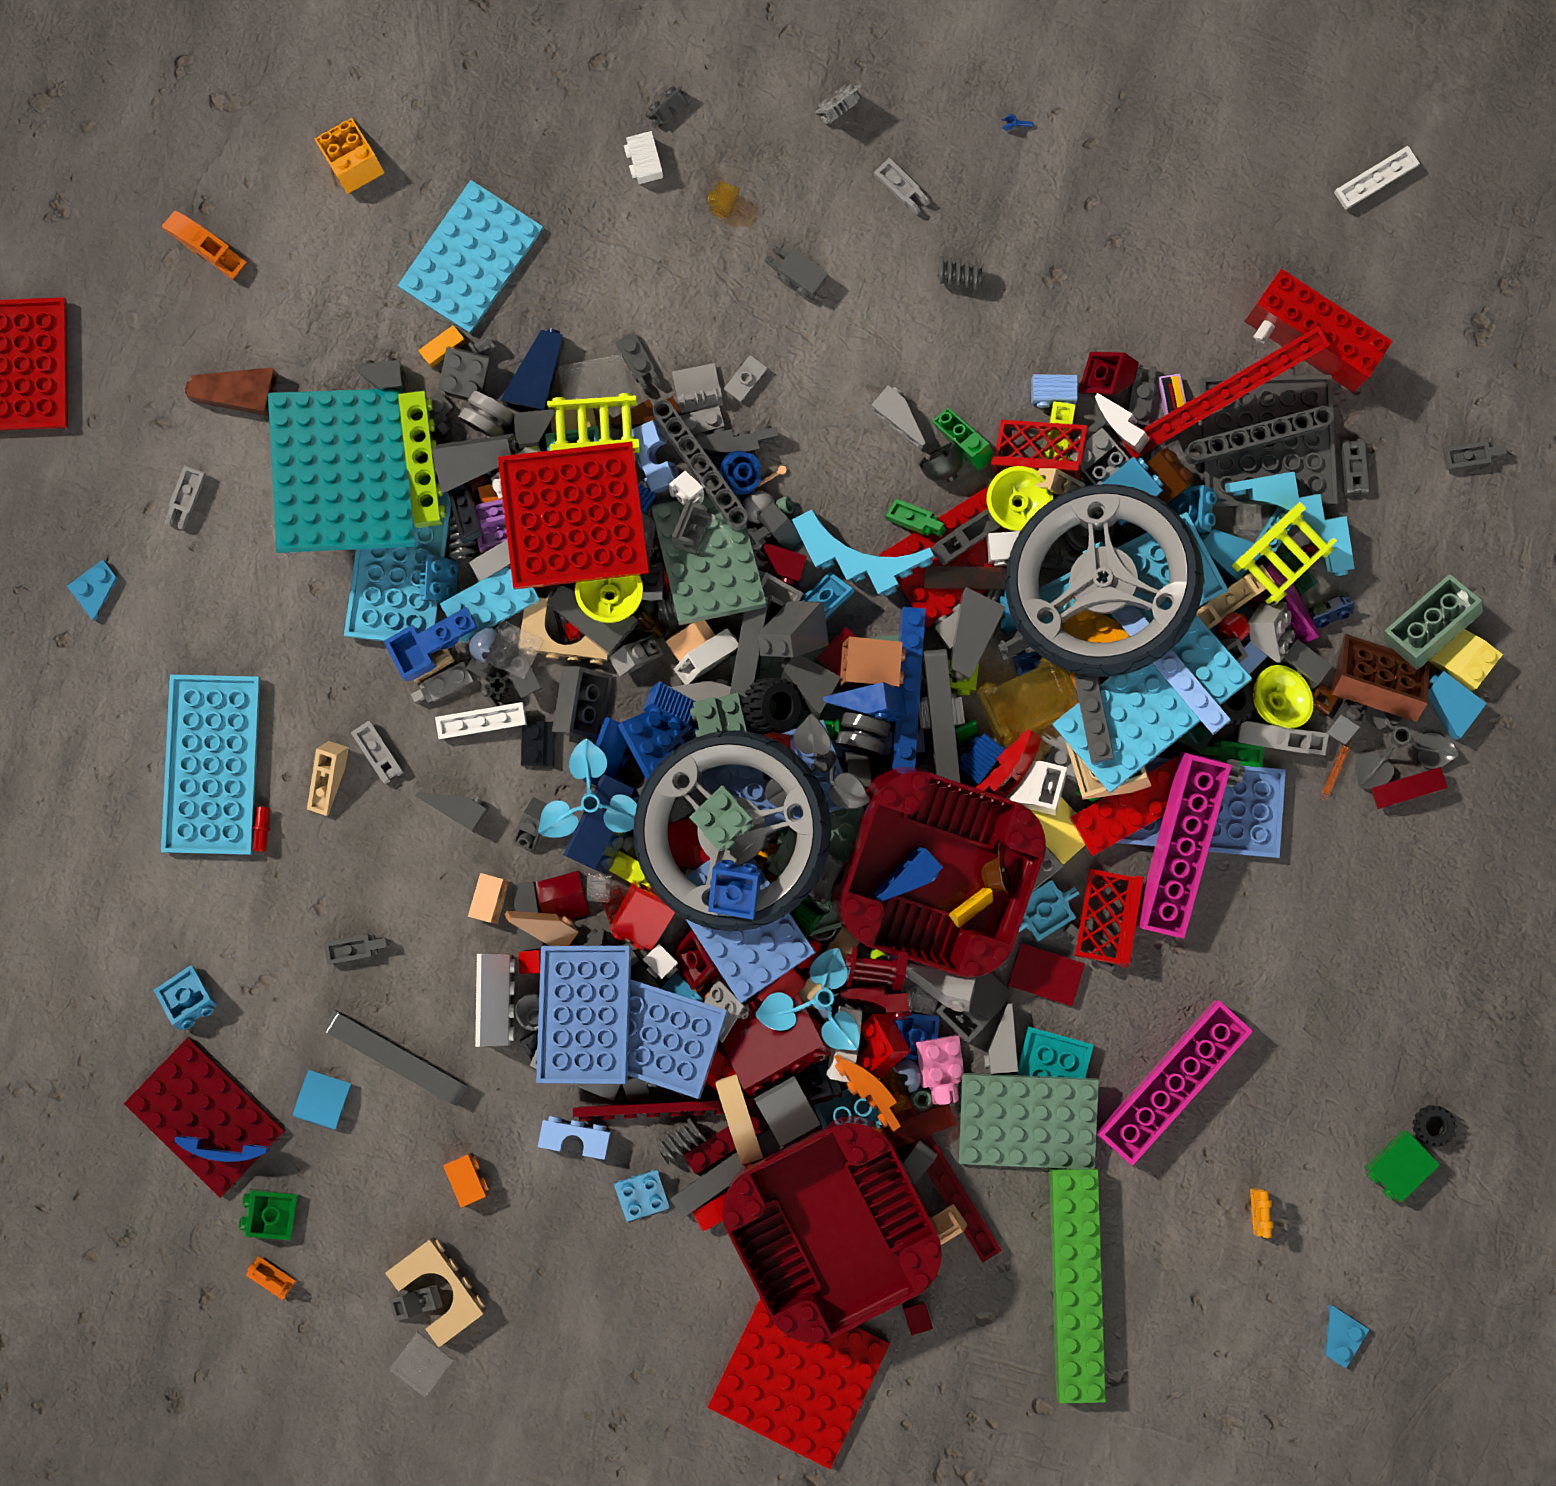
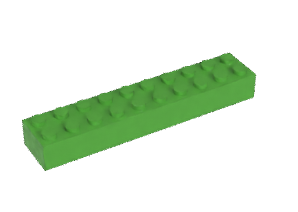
(1077, 1285)

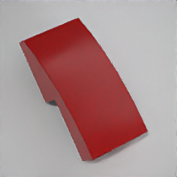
(710, 1212)

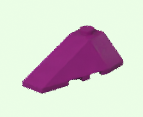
(1300, 619)

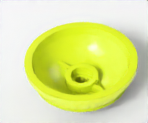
(1013, 485)
(626, 600)
(1283, 697)

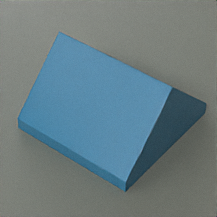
(831, 592)

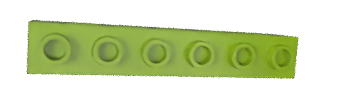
(409, 405)

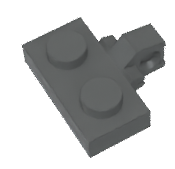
(440, 410)

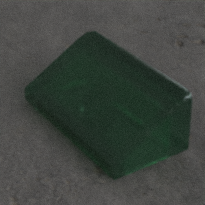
(1303, 582)

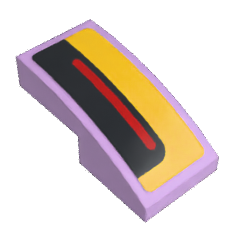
(1171, 392)

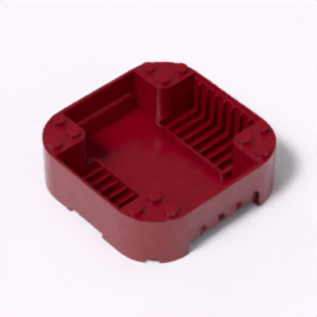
(962, 833)
(832, 1230)

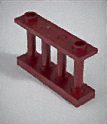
(876, 972)

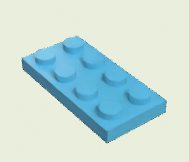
(491, 601)

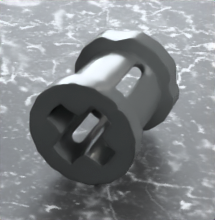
(483, 346)

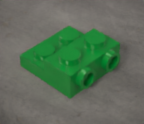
(268, 1214)

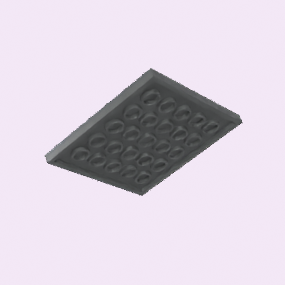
(1308, 455)

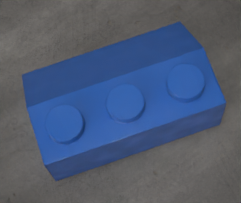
(615, 749)

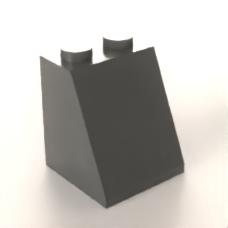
(794, 630)
(787, 1112)

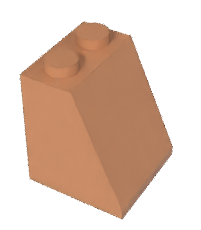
(871, 662)

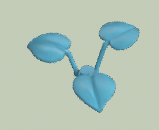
(588, 762)
(830, 971)

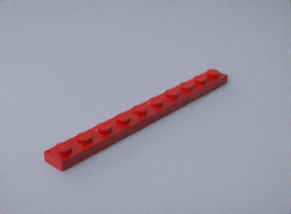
(1233, 388)

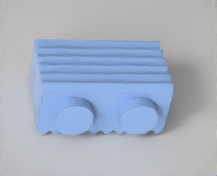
(1051, 388)

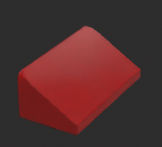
(788, 984)

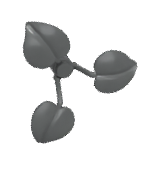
(813, 738)
(1374, 771)

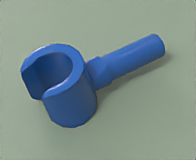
(1012, 122)

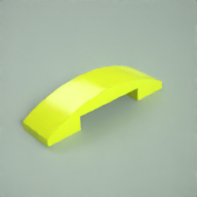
(1063, 414)

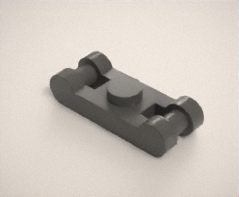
(1354, 467)

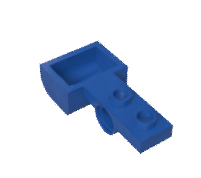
(413, 649)

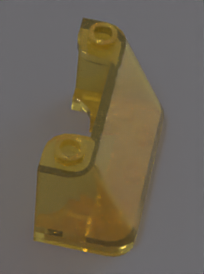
(1027, 701)

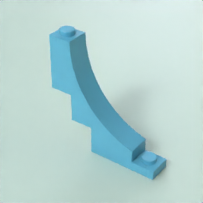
(1282, 492)

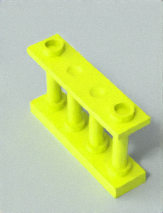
(624, 401)
(1279, 532)

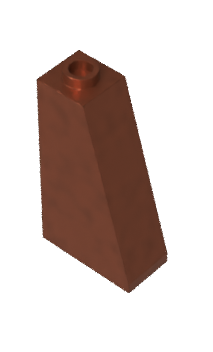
(234, 389)

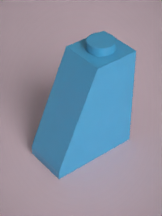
(1225, 551)
(1453, 703)

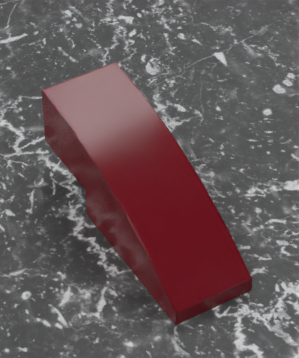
(1409, 788)

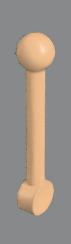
(781, 471)

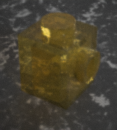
(723, 199)

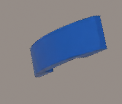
(194, 1146)

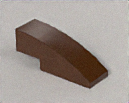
(643, 413)

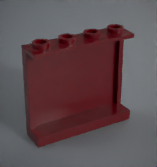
(769, 1056)

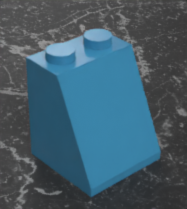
(1135, 475)

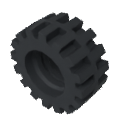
(1448, 1126)

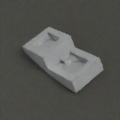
(491, 561)

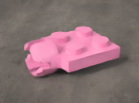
(941, 1067)

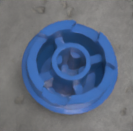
(741, 472)

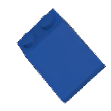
(876, 700)

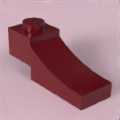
(895, 1005)

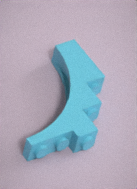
(882, 570)

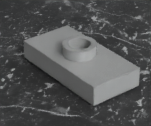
(745, 379)

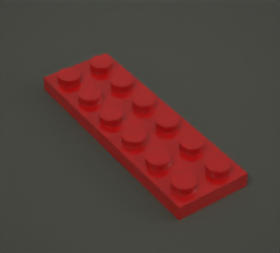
(1124, 814)

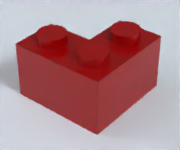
(885, 1045)

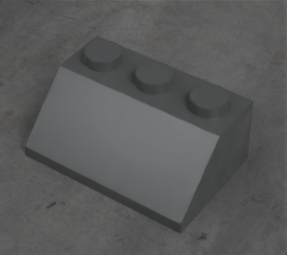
(582, 702)

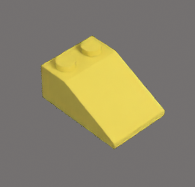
(1467, 659)

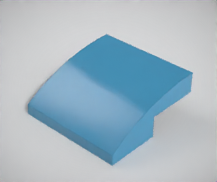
(322, 1100)

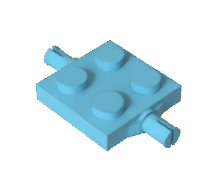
(1047, 910)

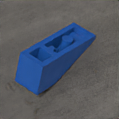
(915, 871)

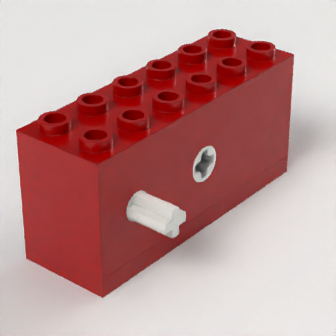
(1293, 308)

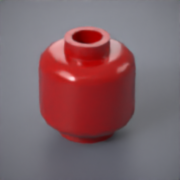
(1233, 626)

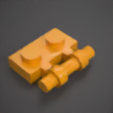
(1261, 1212)

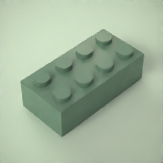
(1433, 621)

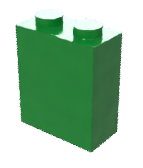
(1401, 1166)

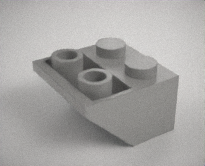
(1100, 458)
(1272, 629)

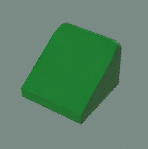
(966, 733)

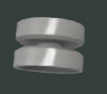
(487, 414)

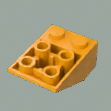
(349, 155)

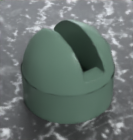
(785, 504)

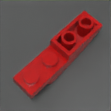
(1014, 765)

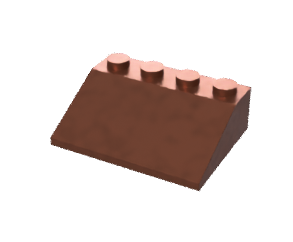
(1380, 679)

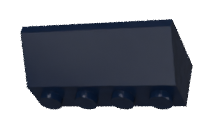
(592, 840)

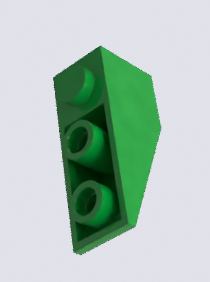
(972, 445)

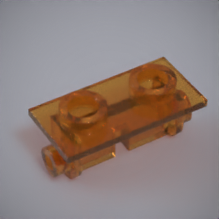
(895, 1087)

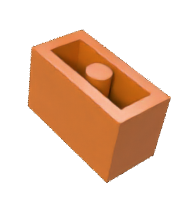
(466, 1179)

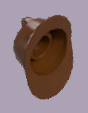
(996, 874)

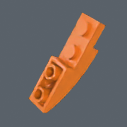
(204, 243)
(865, 1084)

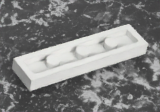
(1376, 177)
(481, 720)

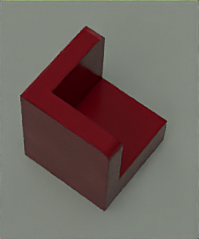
(917, 1318)

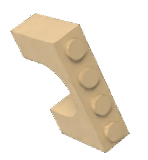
(535, 622)
(465, 1305)

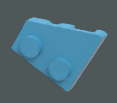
(94, 587)
(1343, 1336)

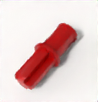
(261, 829)

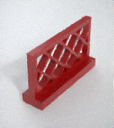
(1071, 468)
(1128, 923)

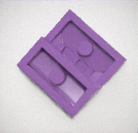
(492, 524)

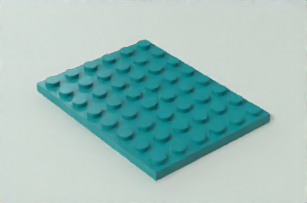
(339, 471)

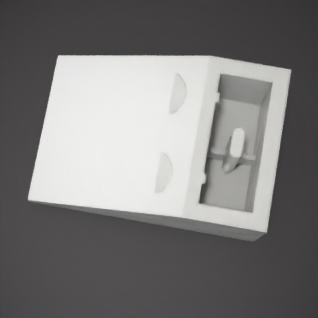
(1041, 787)

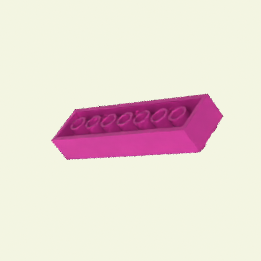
(1182, 844)
(1173, 1082)

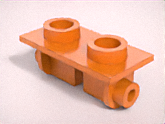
(270, 1277)

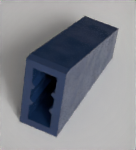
(536, 375)

